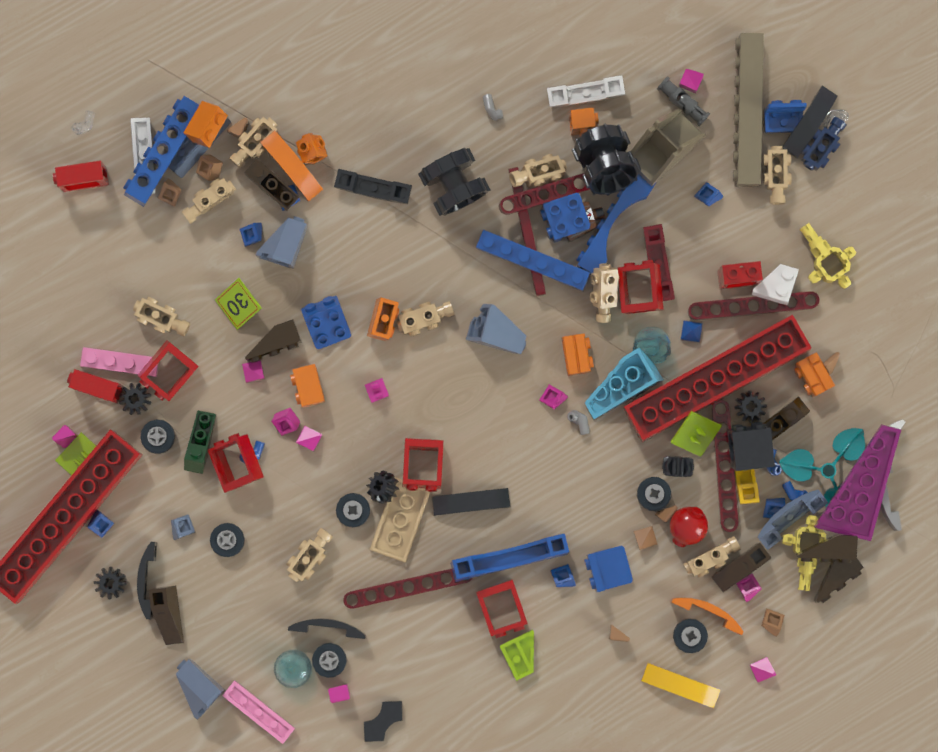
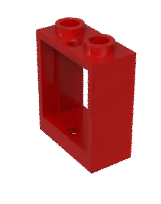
(81, 176)
(735, 276)
(656, 285)
(145, 381)
(95, 386)
(425, 445)
(222, 466)
(500, 632)

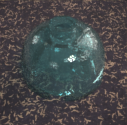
(654, 343)
(302, 666)

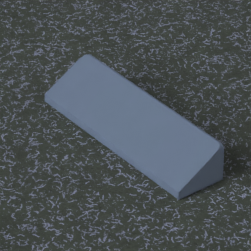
(190, 153)

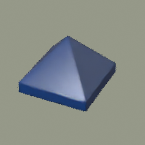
(691, 331)

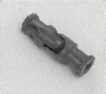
(688, 105)

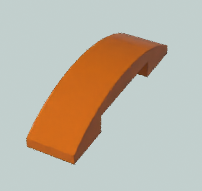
(291, 165)
(729, 623)

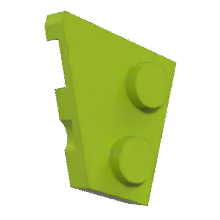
(520, 654)

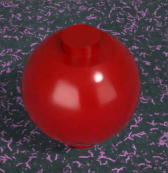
(688, 526)

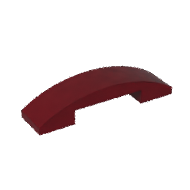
(656, 251)

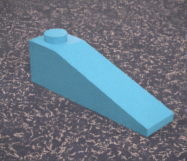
(627, 380)

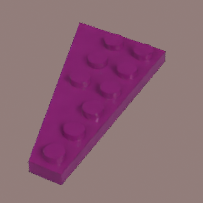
(860, 496)

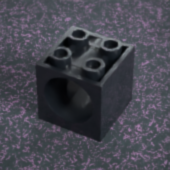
(750, 446)

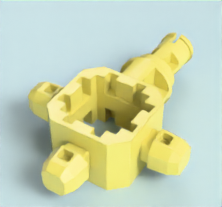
(821, 250)
(805, 568)

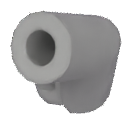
(490, 109)
(579, 419)

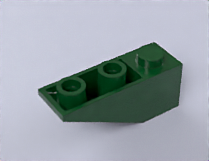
(199, 442)

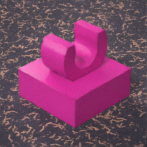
(376, 390)

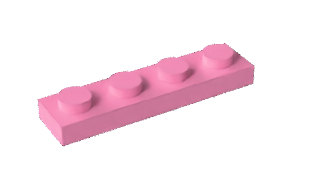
(115, 361)
(258, 712)

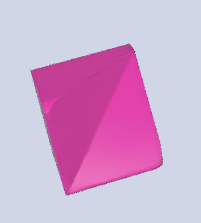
(691, 80)
(286, 421)
(64, 436)
(309, 438)
(339, 693)

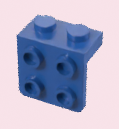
(783, 117)
(565, 217)
(326, 322)
(608, 568)

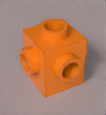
(311, 148)

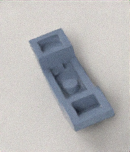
(790, 514)

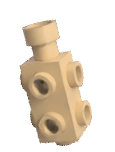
(253, 137)
(539, 170)
(779, 171)
(210, 195)
(605, 291)
(157, 316)
(420, 321)
(306, 559)
(707, 559)

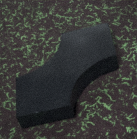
(390, 713)

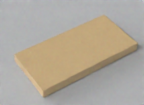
(400, 523)

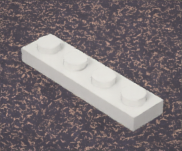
(140, 142)

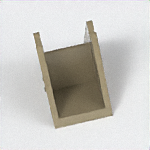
(665, 145)

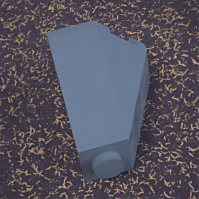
(284, 243)
(496, 331)
(198, 687)

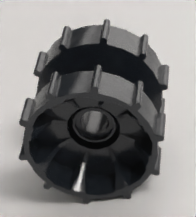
(606, 159)
(450, 173)

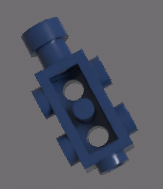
(819, 149)

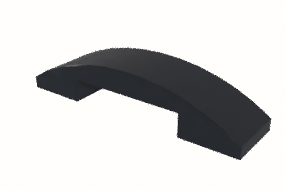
(810, 122)
(372, 187)
(471, 501)
(149, 555)
(303, 626)

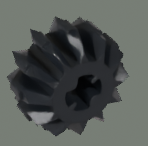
(132, 393)
(755, 412)
(678, 466)
(382, 487)
(104, 580)

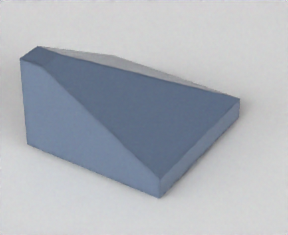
(182, 527)

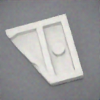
(777, 285)

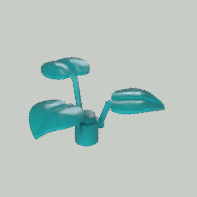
(799, 462)

